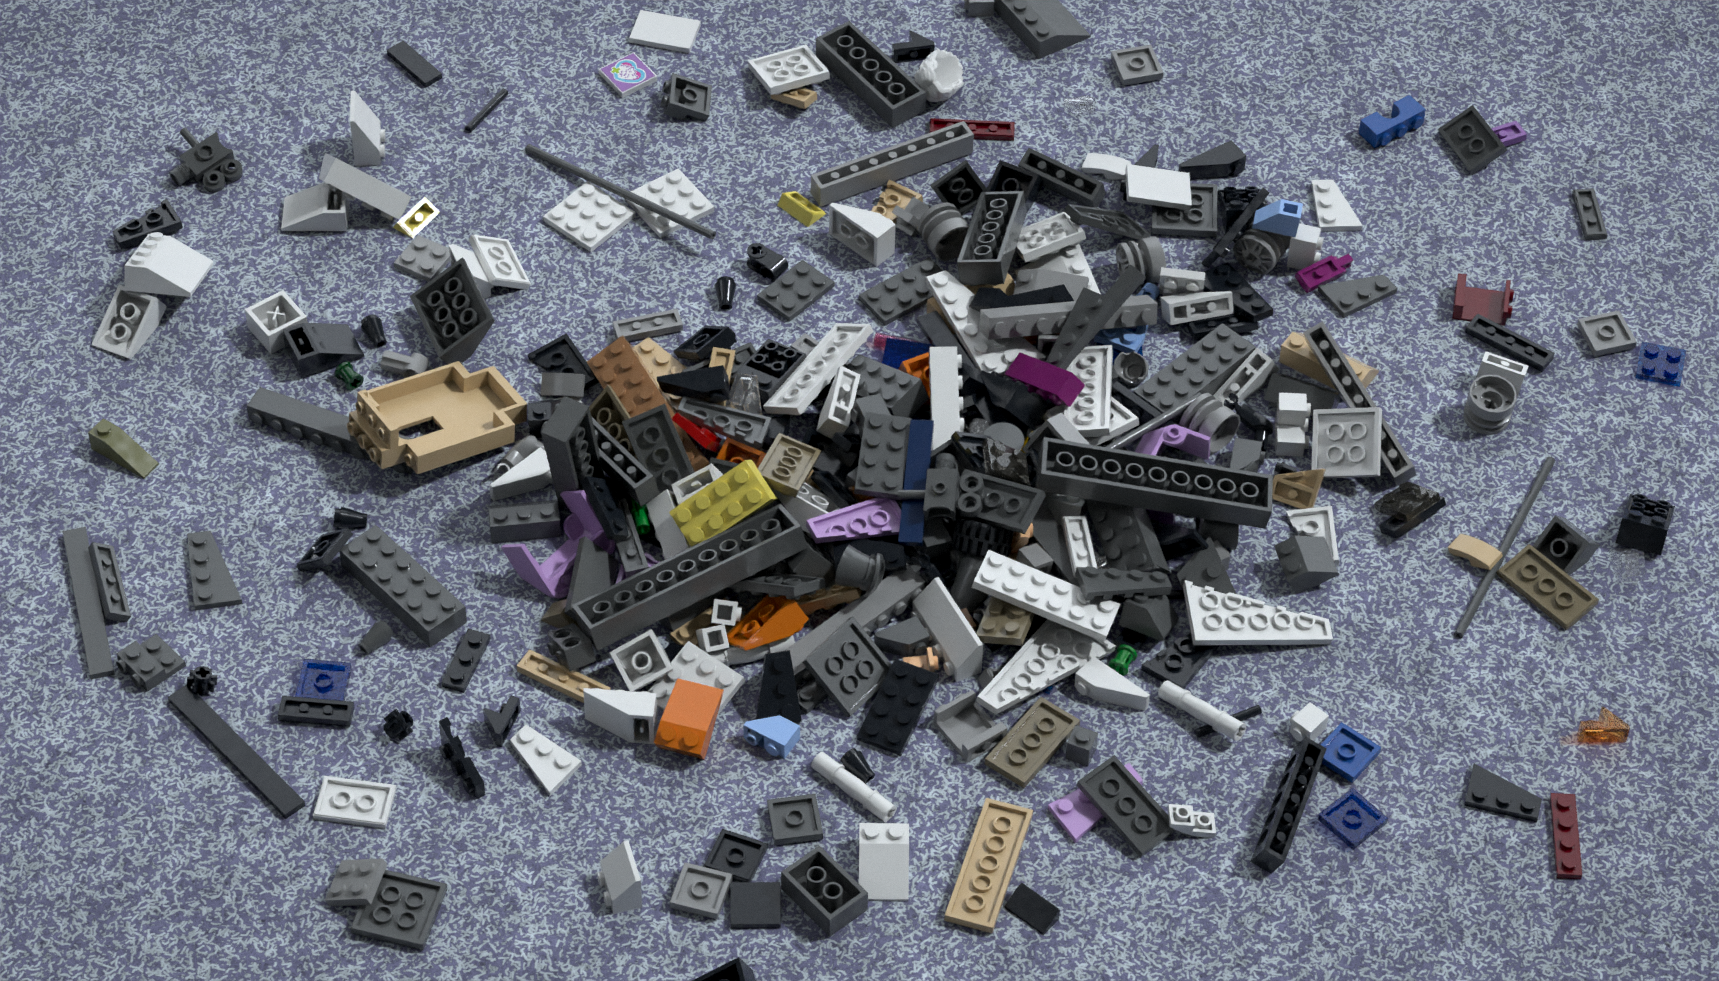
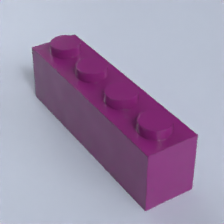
(1045, 379)

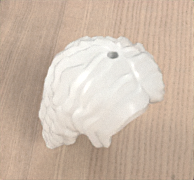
(940, 75)

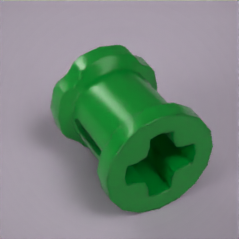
(1123, 659)

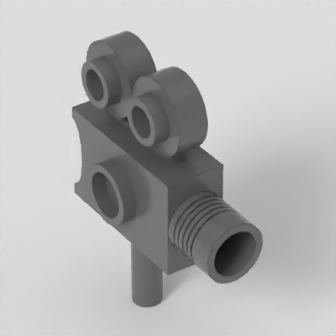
(204, 161)
(944, 488)

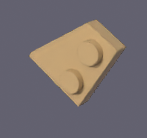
(1298, 488)

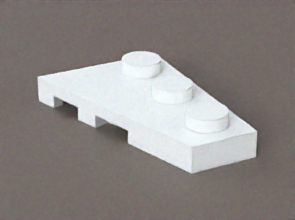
(1332, 208)

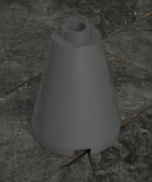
(962, 589)

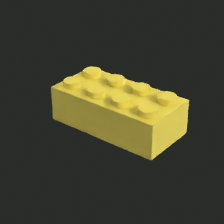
(723, 503)

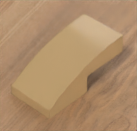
(1477, 551)

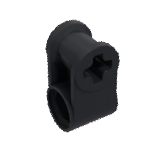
(767, 263)

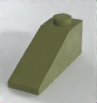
(121, 448)

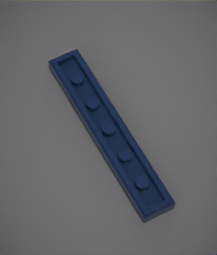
(917, 463)

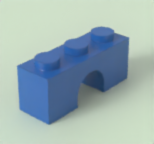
(1405, 116)

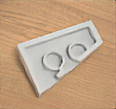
(1315, 522)
(545, 758)

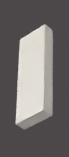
(1078, 542)

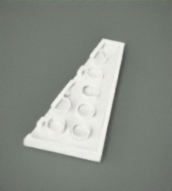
(985, 354)
(1242, 620)
(1042, 661)

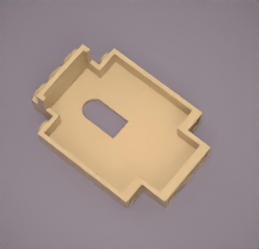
(470, 408)

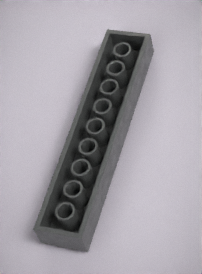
(1154, 482)
(689, 576)

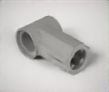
(404, 364)

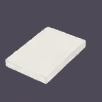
(665, 31)
(1158, 187)
(499, 262)
(354, 802)

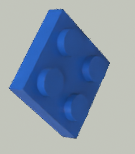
(1348, 752)

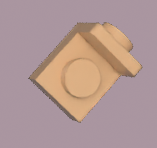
(926, 662)

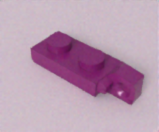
(1323, 272)

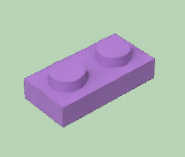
(1510, 133)

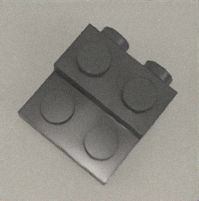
(686, 97)
(149, 662)

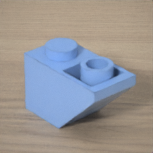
(1279, 217)
(773, 734)

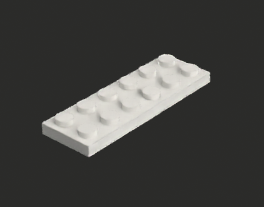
(818, 369)
(1092, 407)
(1045, 595)

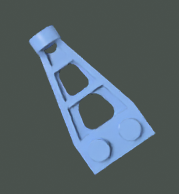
(1123, 339)

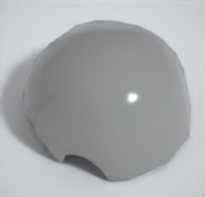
(1131, 368)

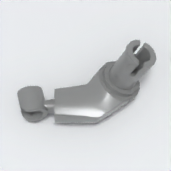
(519, 452)

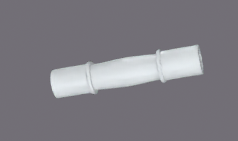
(737, 656)
(1203, 711)
(853, 786)

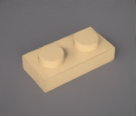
(797, 97)

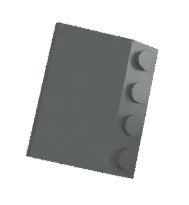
(1041, 24)
(453, 312)

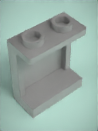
(968, 726)

